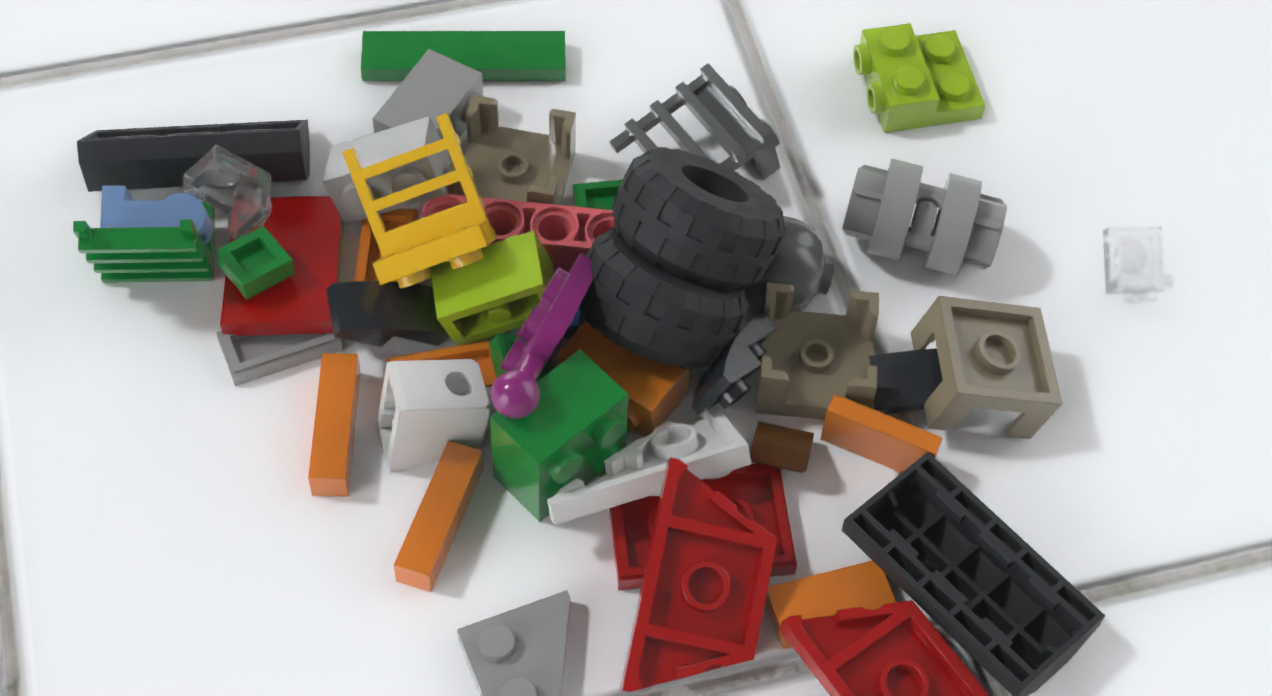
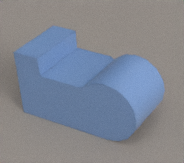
(121, 210)

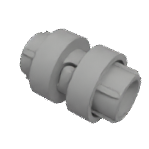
(963, 230)

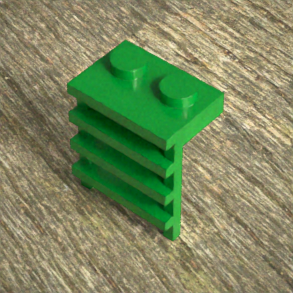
(149, 252)

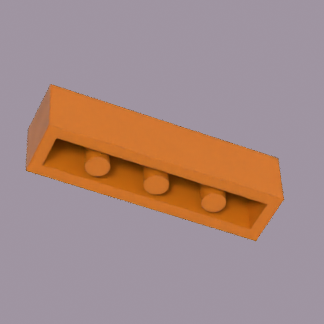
(334, 425)
(439, 516)

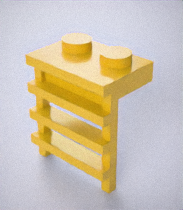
(443, 236)

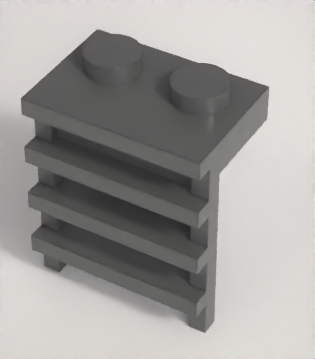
(723, 115)

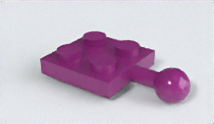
(516, 391)

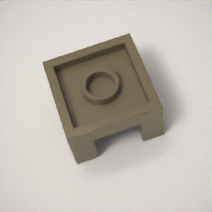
(515, 161)
(816, 355)
(989, 360)

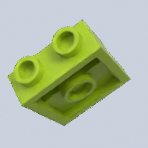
(916, 78)

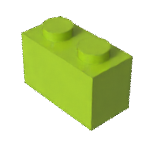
(494, 291)

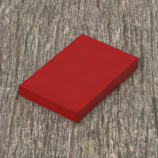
(312, 236)
(752, 488)

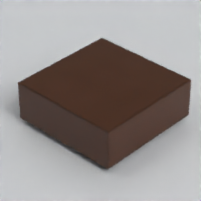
(781, 447)

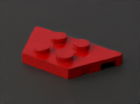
(698, 586)
(880, 653)

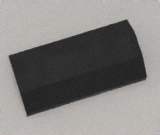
(163, 154)
(974, 576)

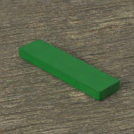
(493, 53)

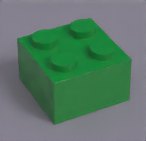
(566, 436)

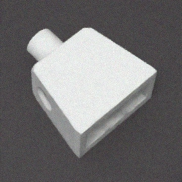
(427, 406)

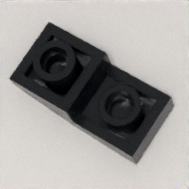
(378, 312)
(726, 379)
(905, 379)

